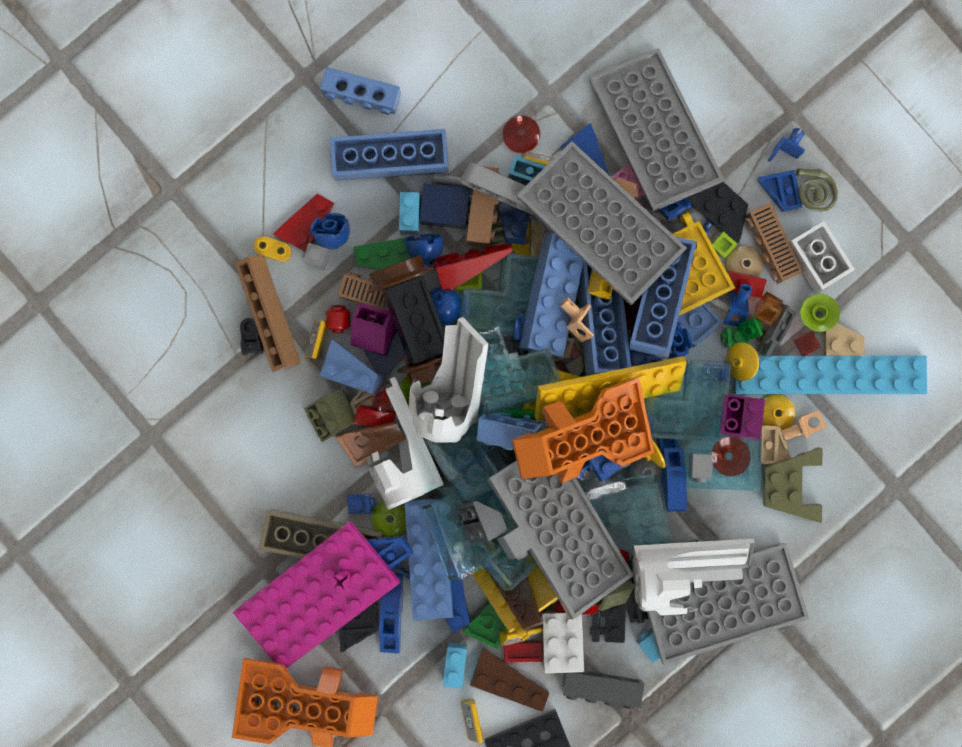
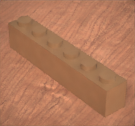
(267, 313)

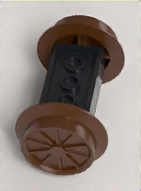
(412, 316)

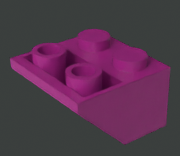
(372, 329)
(742, 417)

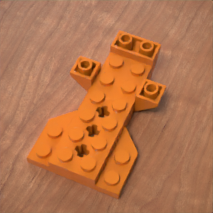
(572, 442)
(321, 710)

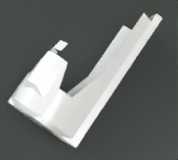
(456, 388)
(417, 464)
(666, 570)

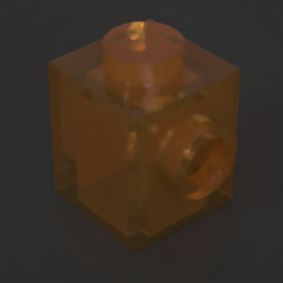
(768, 308)

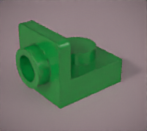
(752, 328)
(732, 336)

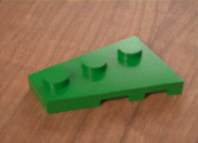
(381, 254)

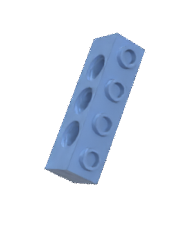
(334, 78)

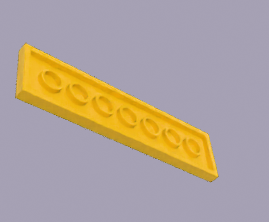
(582, 392)

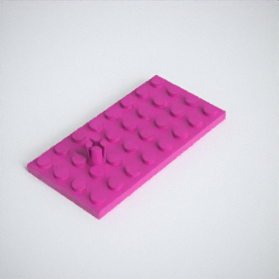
(316, 595)

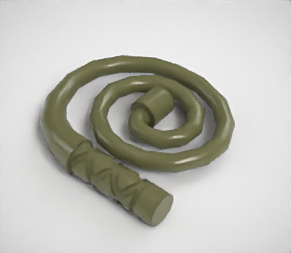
(817, 194)

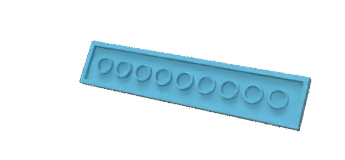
(837, 375)

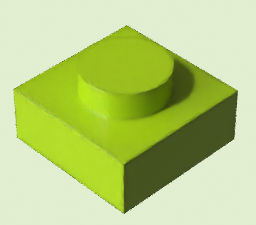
(724, 245)

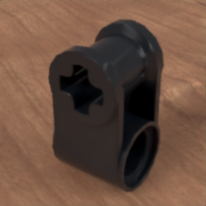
(250, 338)

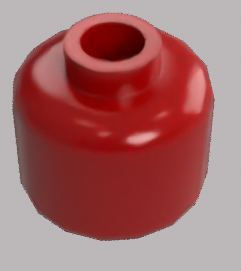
(338, 318)

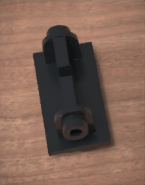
(634, 612)

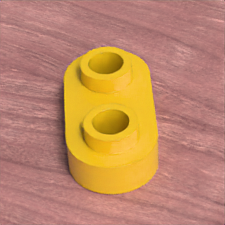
(272, 248)

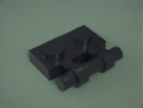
(614, 624)

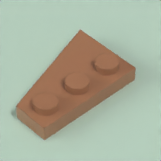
(366, 441)

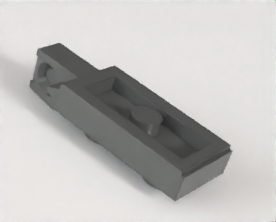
(777, 331)

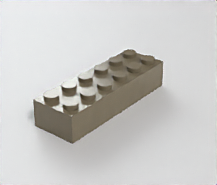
(299, 534)

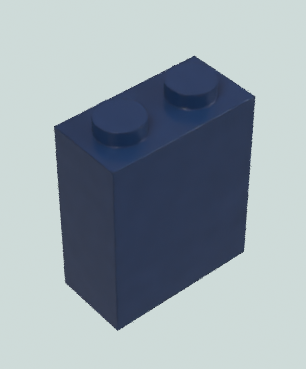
(445, 206)

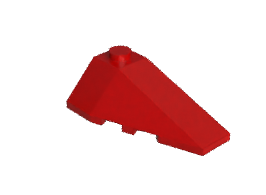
(457, 269)

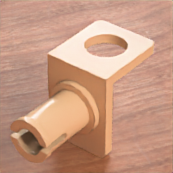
(576, 317)
(803, 427)

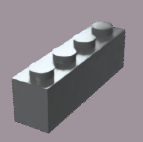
(603, 688)

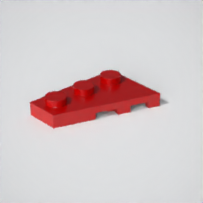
(297, 228)

